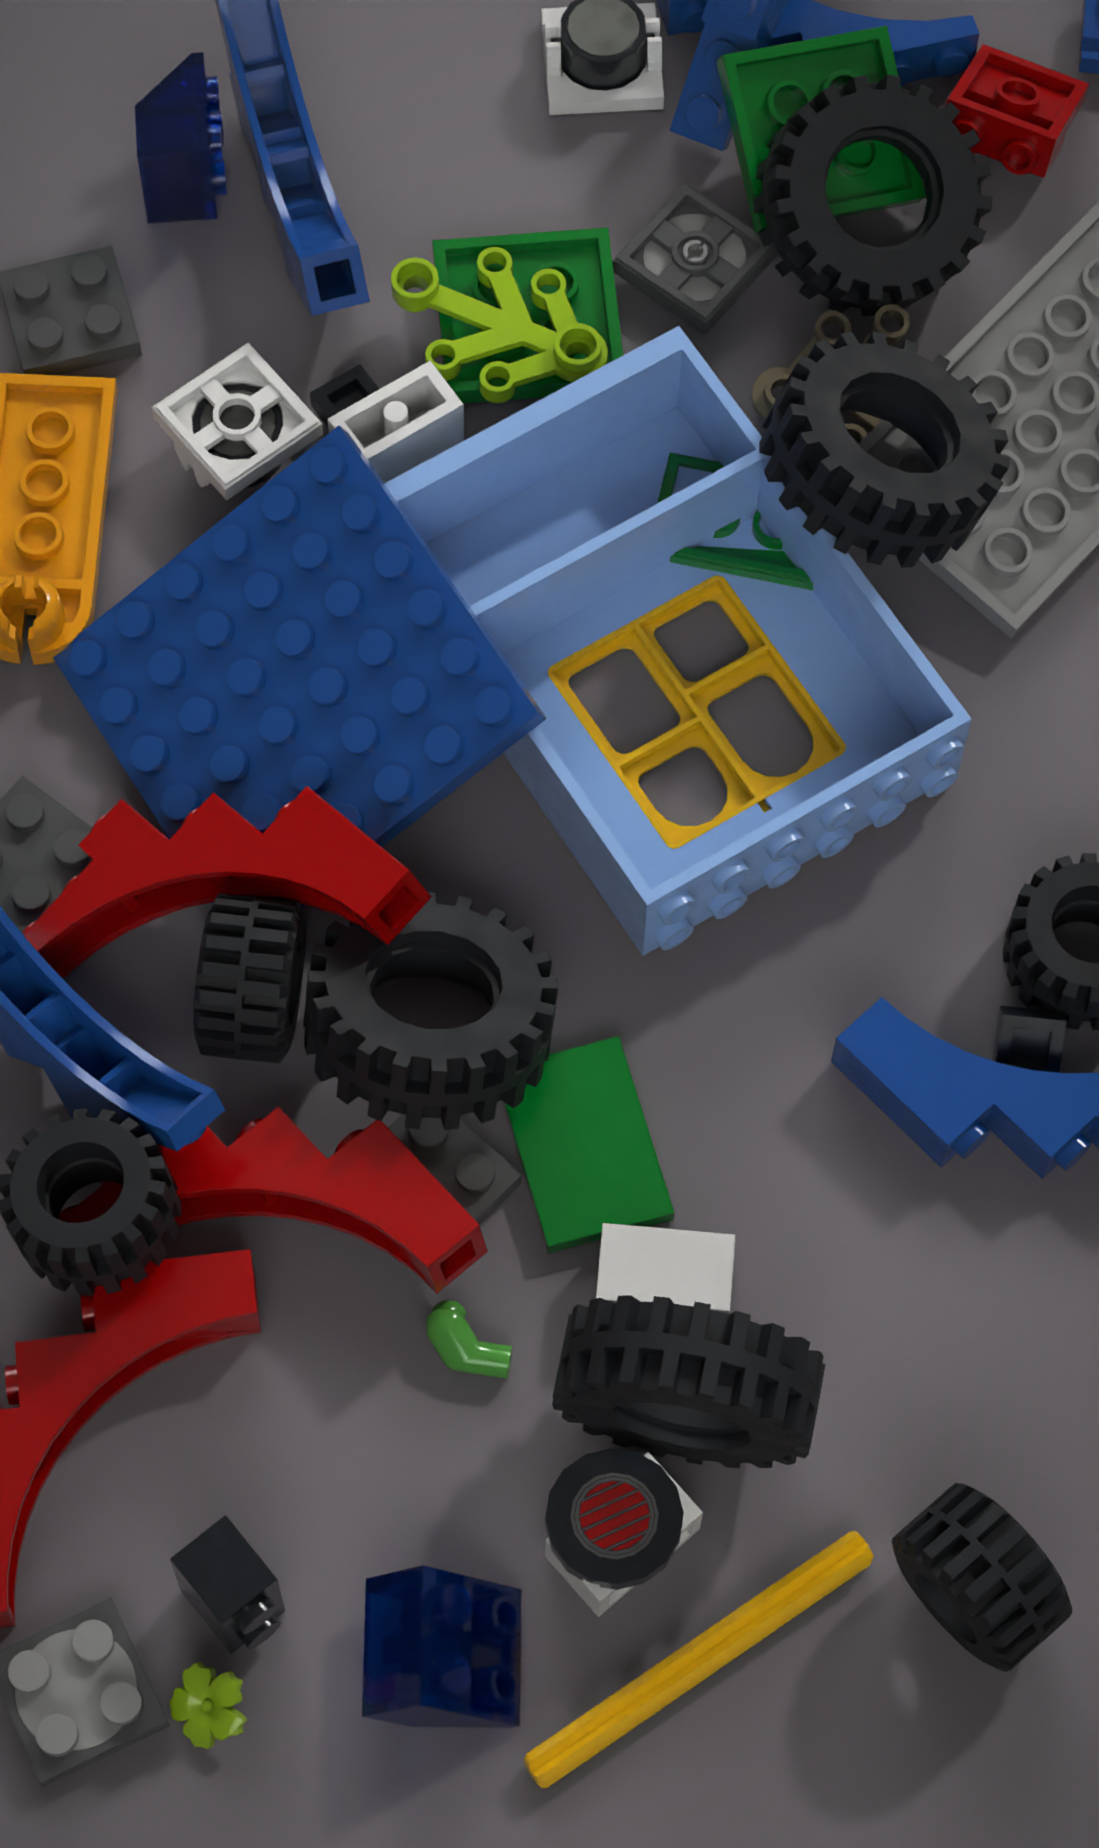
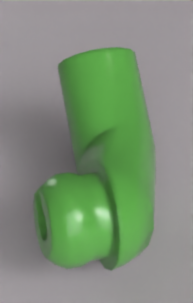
(459, 1346)

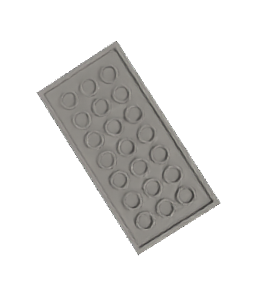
(1041, 372)

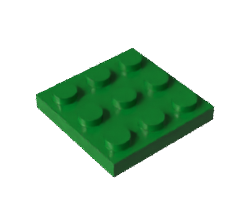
(776, 81)
(578, 254)

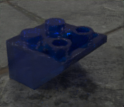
(181, 145)
(441, 1650)

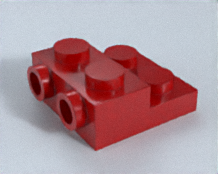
(1016, 109)

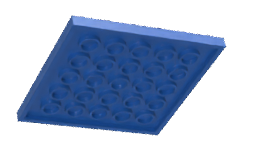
(301, 654)

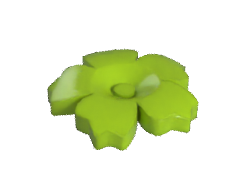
(207, 1705)

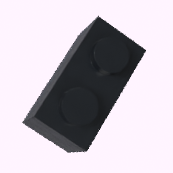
(229, 1586)

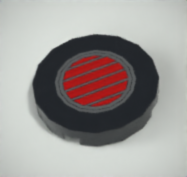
(614, 1518)

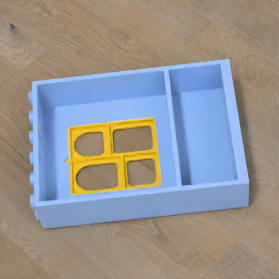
(568, 560)

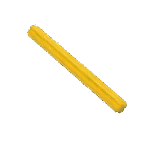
(697, 1659)

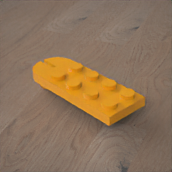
(51, 507)

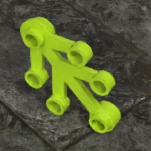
(503, 327)

